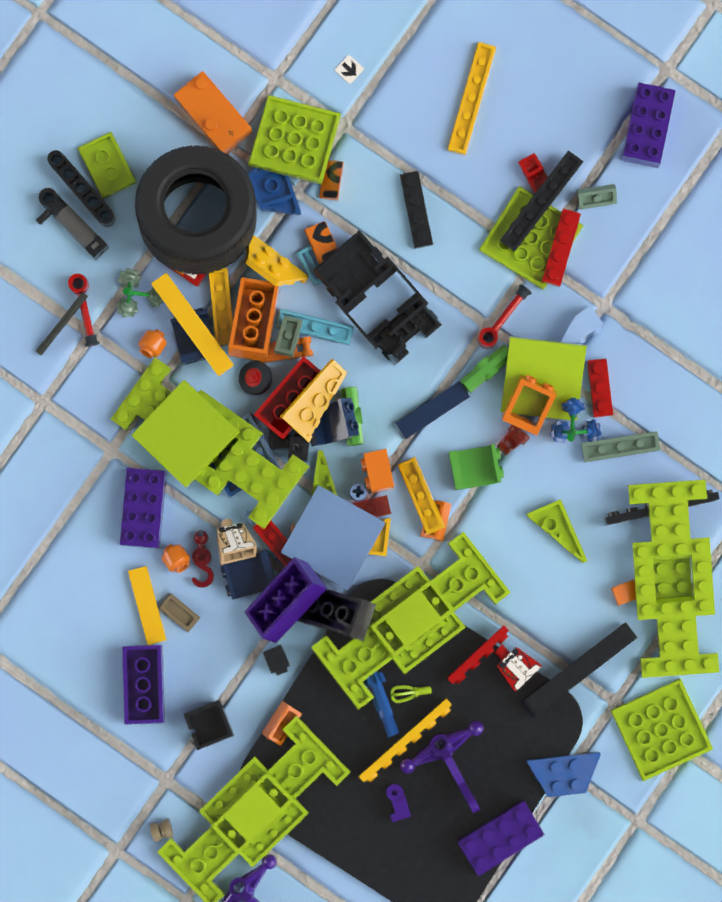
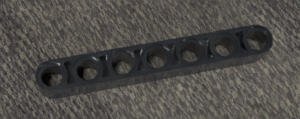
(579, 670)

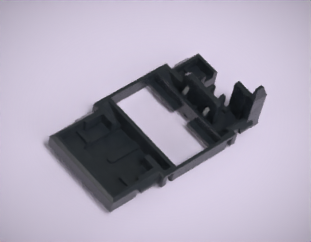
(352, 272)

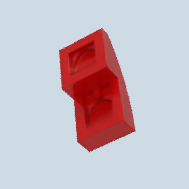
(533, 171)

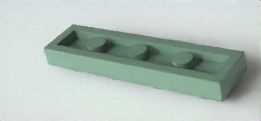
(620, 447)

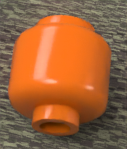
(152, 343)
(175, 558)

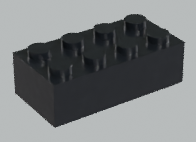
(340, 614)

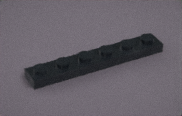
(541, 201)
(633, 513)

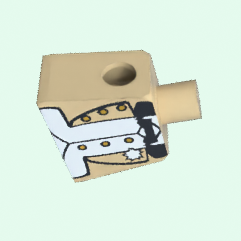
(234, 542)

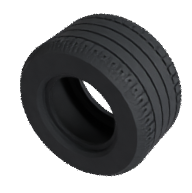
(203, 250)

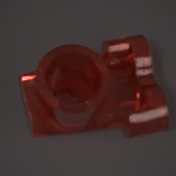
(515, 437)

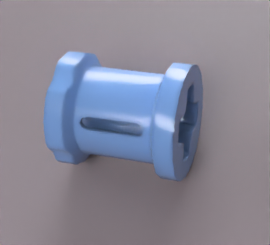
(362, 496)

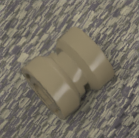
(166, 830)

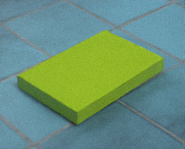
(107, 165)

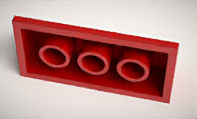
(284, 395)

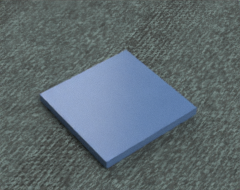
(333, 537)

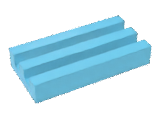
(299, 254)

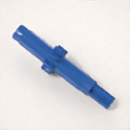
(381, 702)

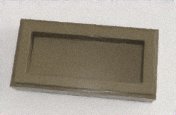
(179, 612)

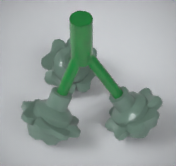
(129, 280)

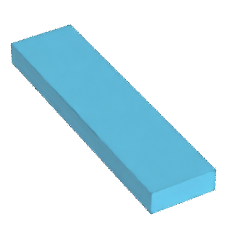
(320, 327)

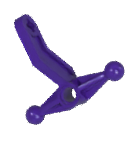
(433, 753)
(249, 882)

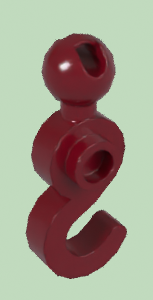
(202, 558)

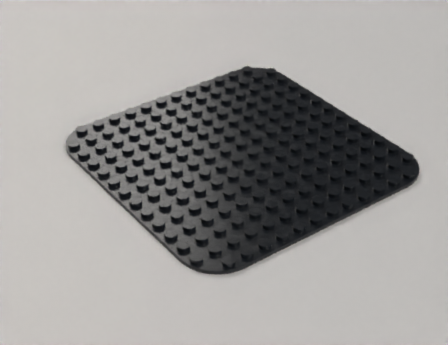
(352, 821)

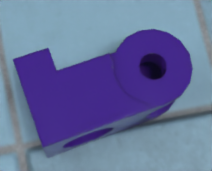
(396, 795)

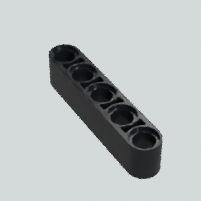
(77, 179)

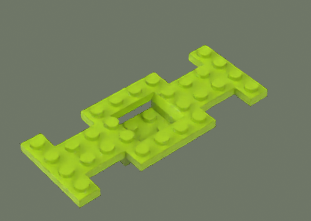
(238, 463)
(665, 582)
(406, 614)
(260, 813)

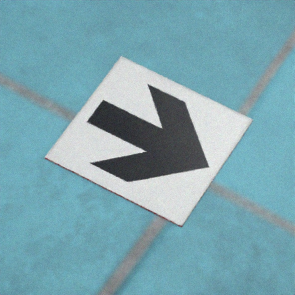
(349, 69)

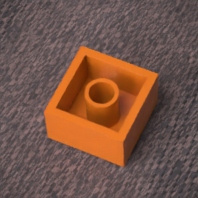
(378, 471)

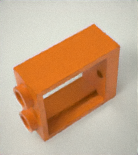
(522, 422)

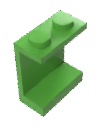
(476, 467)

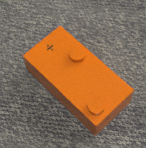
(213, 113)
(253, 319)

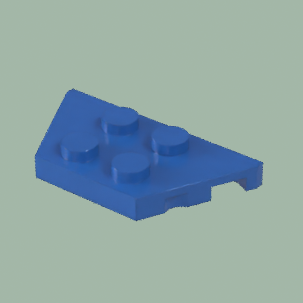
(274, 192)
(564, 773)

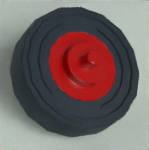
(255, 377)

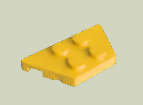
(271, 264)

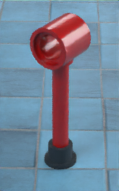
(521, 294)
(91, 339)

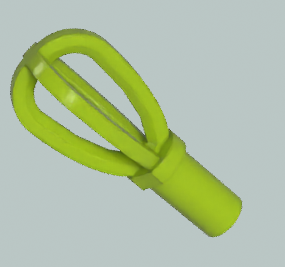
(414, 691)

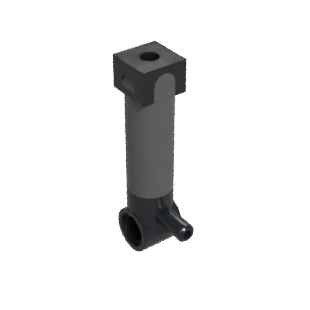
(72, 223)

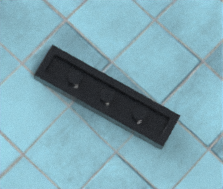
(416, 209)

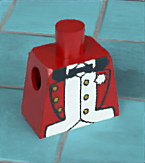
(516, 666)

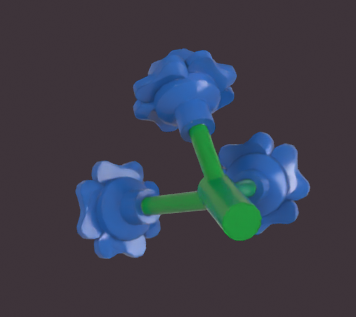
(562, 431)

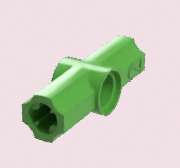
(485, 369)
(351, 392)

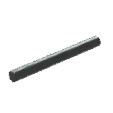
(61, 324)

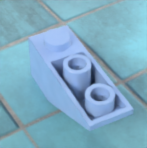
(582, 326)

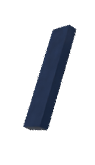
(432, 410)

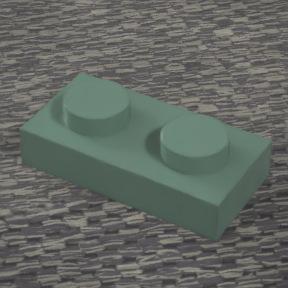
(597, 196)
(288, 336)

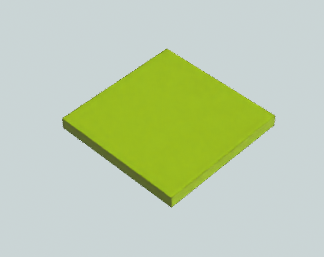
(294, 139)
(532, 255)
(550, 363)
(185, 433)
(661, 729)

